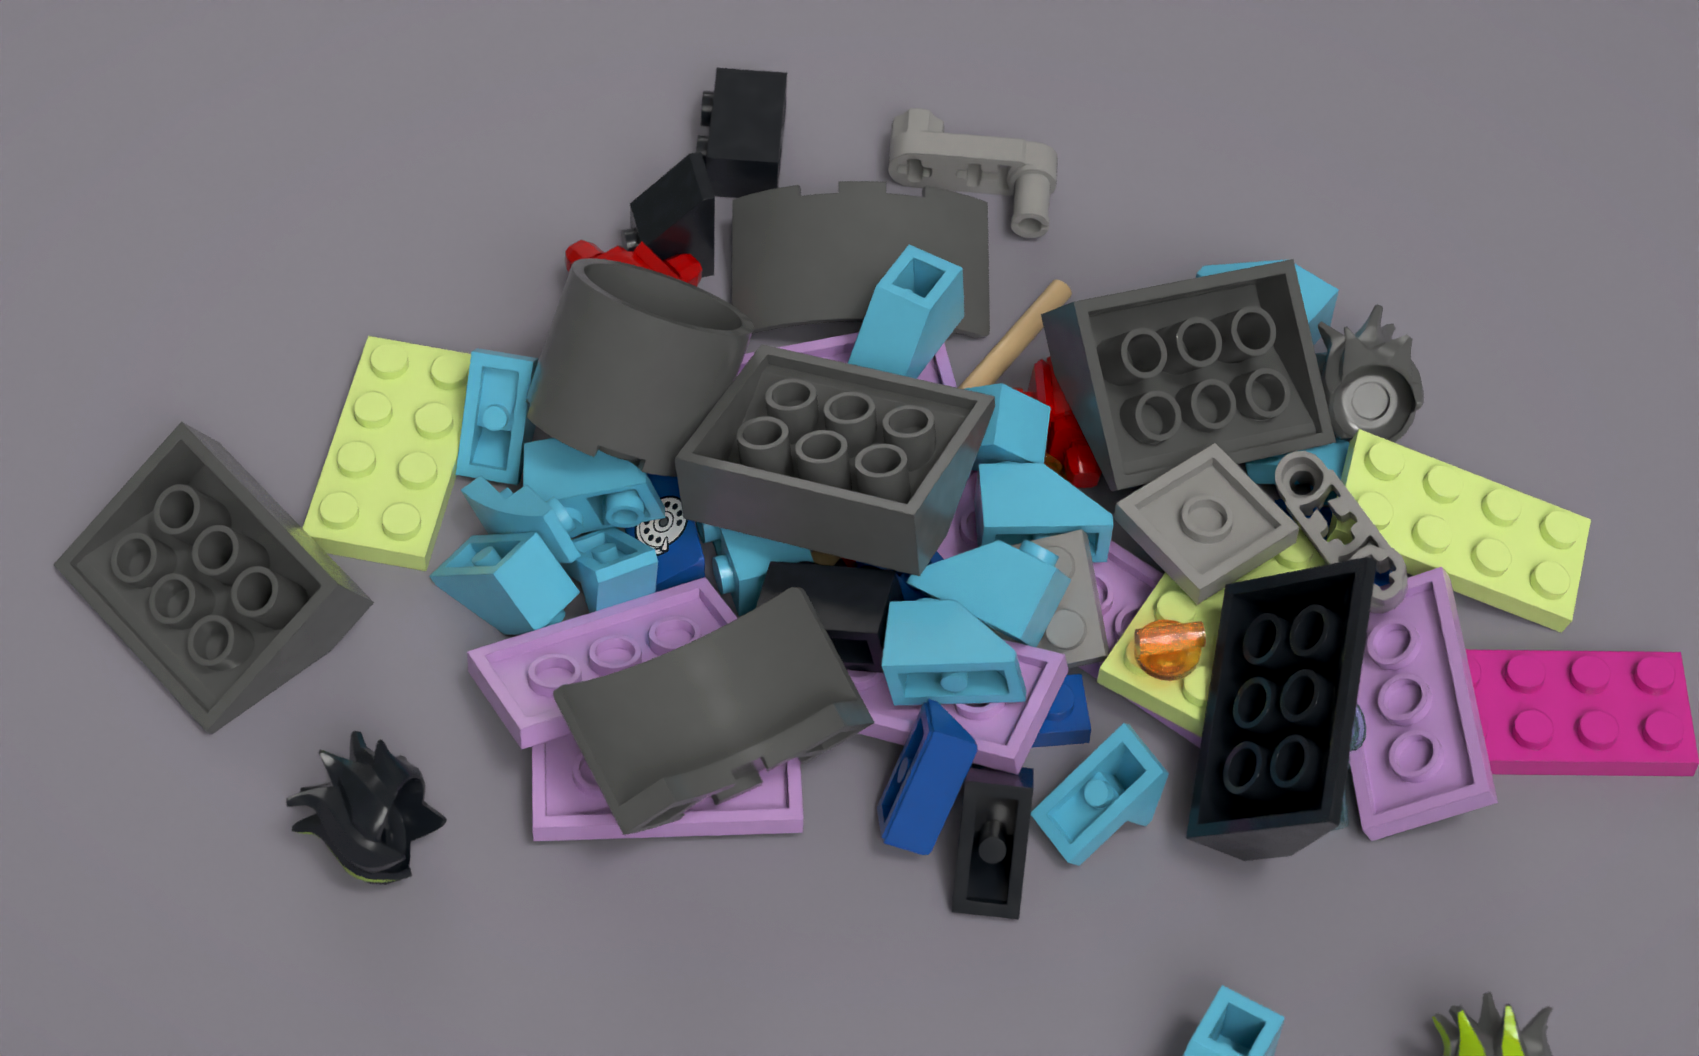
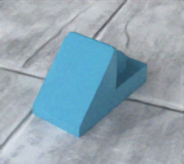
(496, 416)
(613, 568)
(1106, 790)

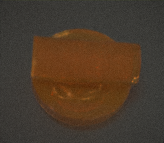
(1169, 648)

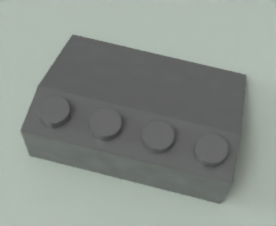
(1189, 368)
(834, 458)
(210, 580)

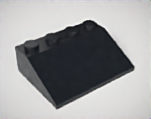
(1281, 710)

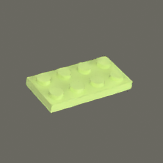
(392, 455)
(1482, 533)
(1186, 699)

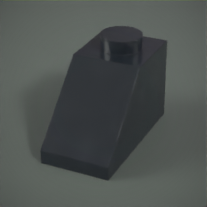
(676, 215)
(993, 842)

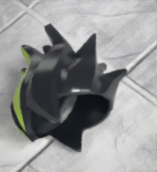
(368, 811)

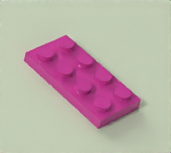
(1584, 712)

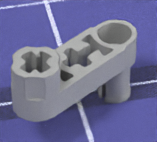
(971, 163)
(1366, 541)

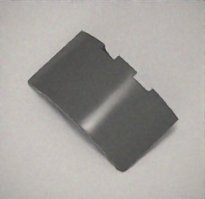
(827, 252)
(714, 713)

